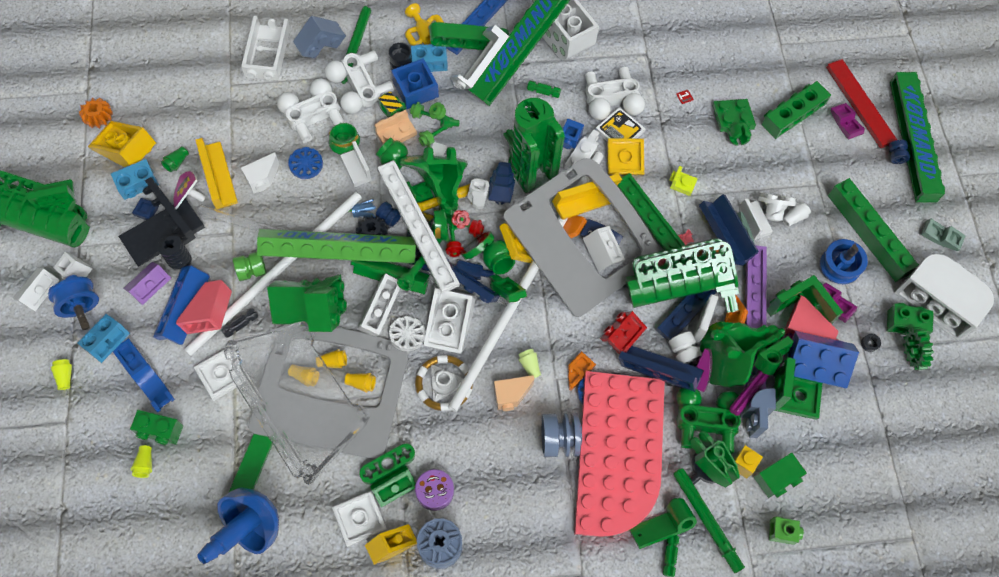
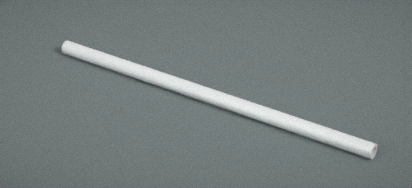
(271, 275)

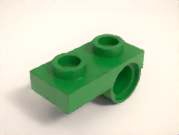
(770, 359)

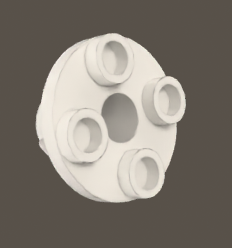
(776, 205)

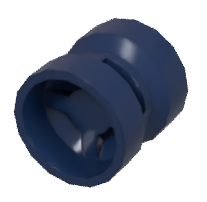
(899, 152)
(389, 214)

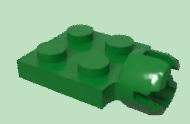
(735, 119)

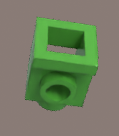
(778, 531)

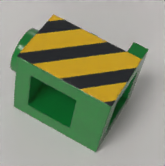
(391, 104)

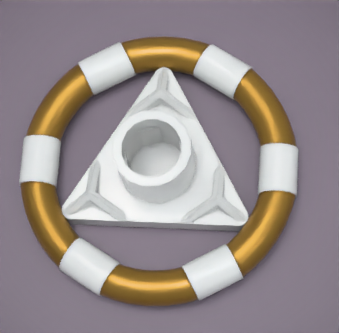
(442, 381)

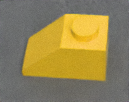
(390, 543)

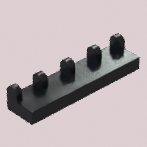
(170, 211)

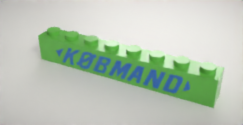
(335, 246)

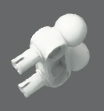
(359, 80)
(615, 92)
(310, 110)

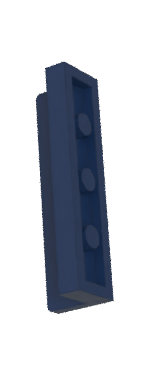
(729, 228)
(661, 368)

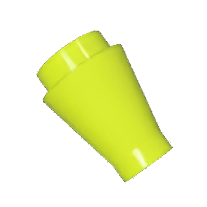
(62, 373)
(143, 462)

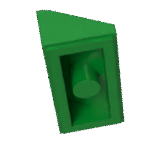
(393, 486)

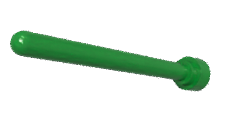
(406, 280)

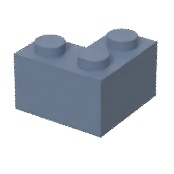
(317, 34)

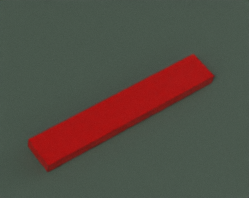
(861, 103)

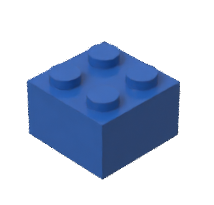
(415, 83)

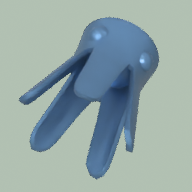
(359, 209)

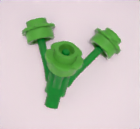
(438, 112)

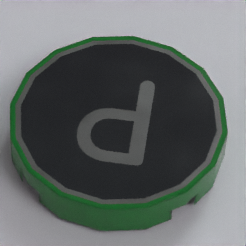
(477, 245)

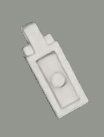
(585, 149)

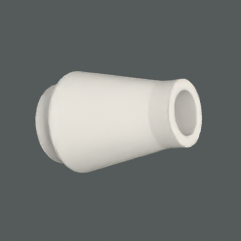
(796, 214)

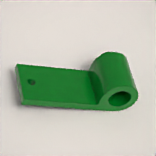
(674, 522)

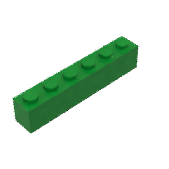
(872, 230)

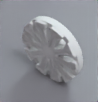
(407, 333)

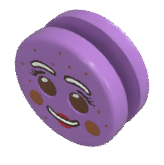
(434, 489)

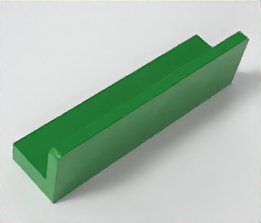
(377, 269)

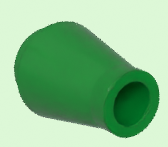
(173, 160)

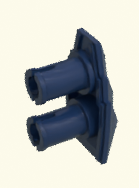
(501, 184)

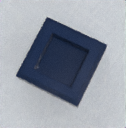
(144, 209)

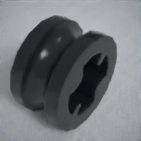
(877, 342)

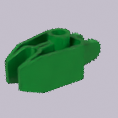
(715, 459)

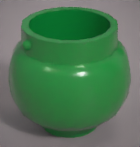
(392, 151)
(497, 257)

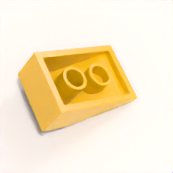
(123, 143)

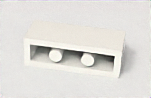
(379, 306)

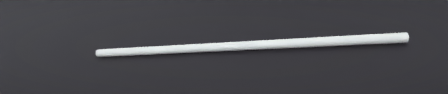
(502, 322)

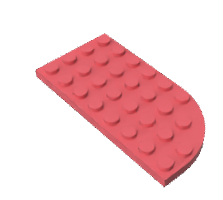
(618, 453)

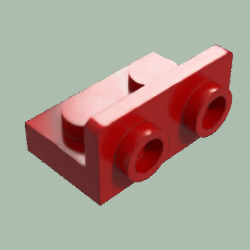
(624, 331)

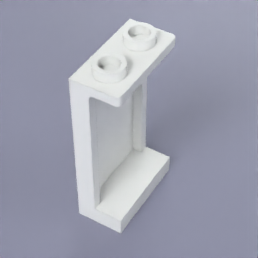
(497, 39)

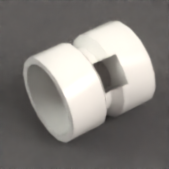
(685, 348)

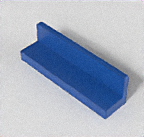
(185, 288)

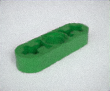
(385, 472)

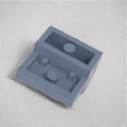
(758, 411)

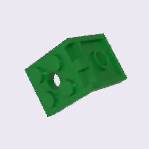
(813, 292)
(787, 385)

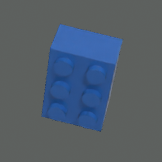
(823, 359)

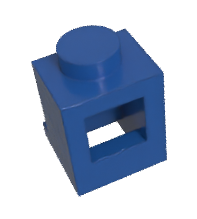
(573, 132)

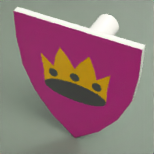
(186, 187)

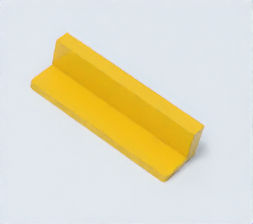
(216, 174)
(581, 199)

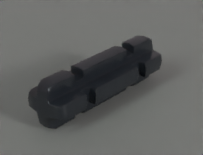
(239, 322)

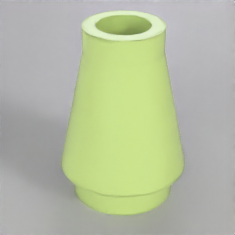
(530, 362)

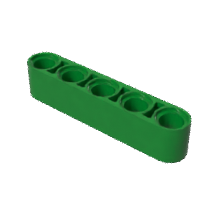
(459, 35)

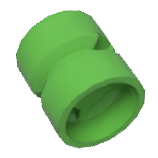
(249, 266)

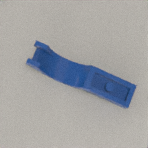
(143, 374)

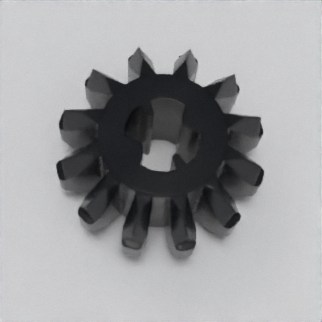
(372, 224)

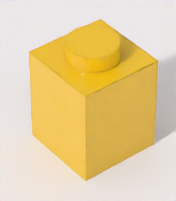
(747, 461)

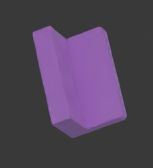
(147, 283)

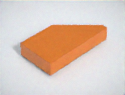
(574, 225)
(738, 316)
(577, 369)

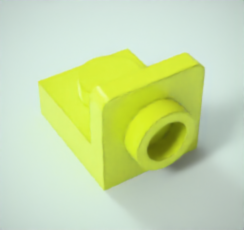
(682, 182)

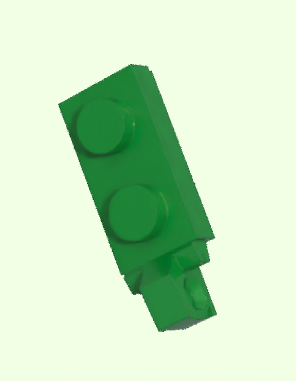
(507, 288)

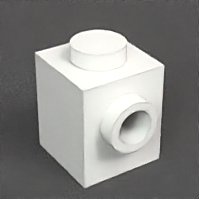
(72, 265)

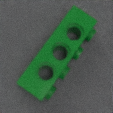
(796, 109)

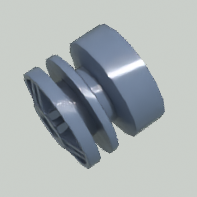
(559, 435)
(437, 556)

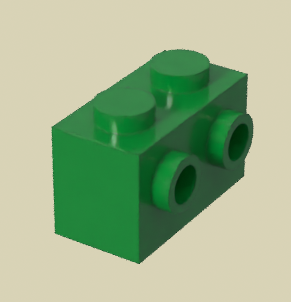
(902, 317)
(156, 427)
(780, 475)

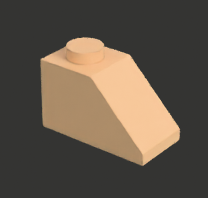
(512, 391)

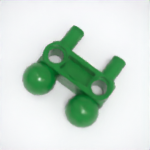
(707, 418)

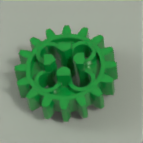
(918, 348)

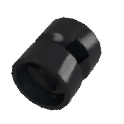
(399, 55)

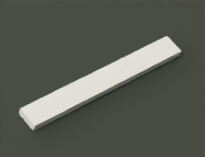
(418, 227)

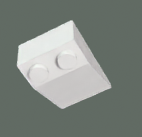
(449, 320)

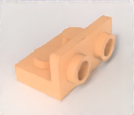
(396, 127)

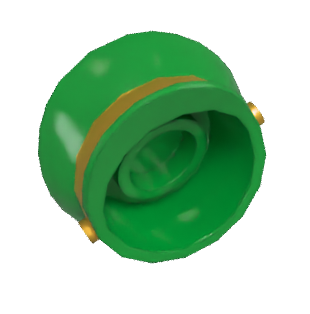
(342, 137)
(440, 225)

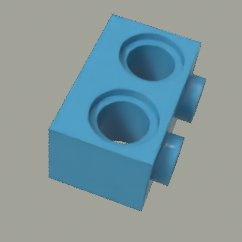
(433, 55)
(133, 176)
(103, 338)

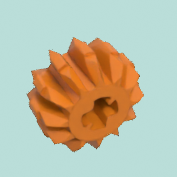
(96, 113)

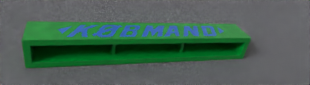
(517, 48)
(917, 132)

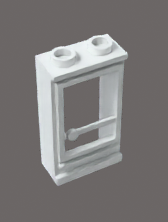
(265, 33)

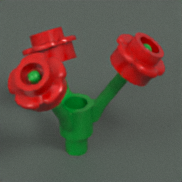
(461, 220)

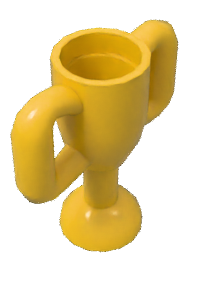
(421, 25)

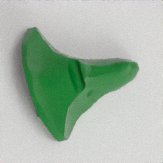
(440, 174)
(735, 348)

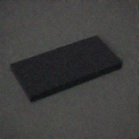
(143, 239)

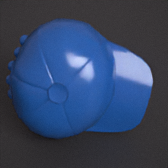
(247, 520)

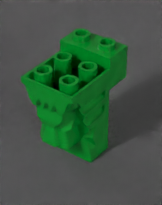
(314, 302)

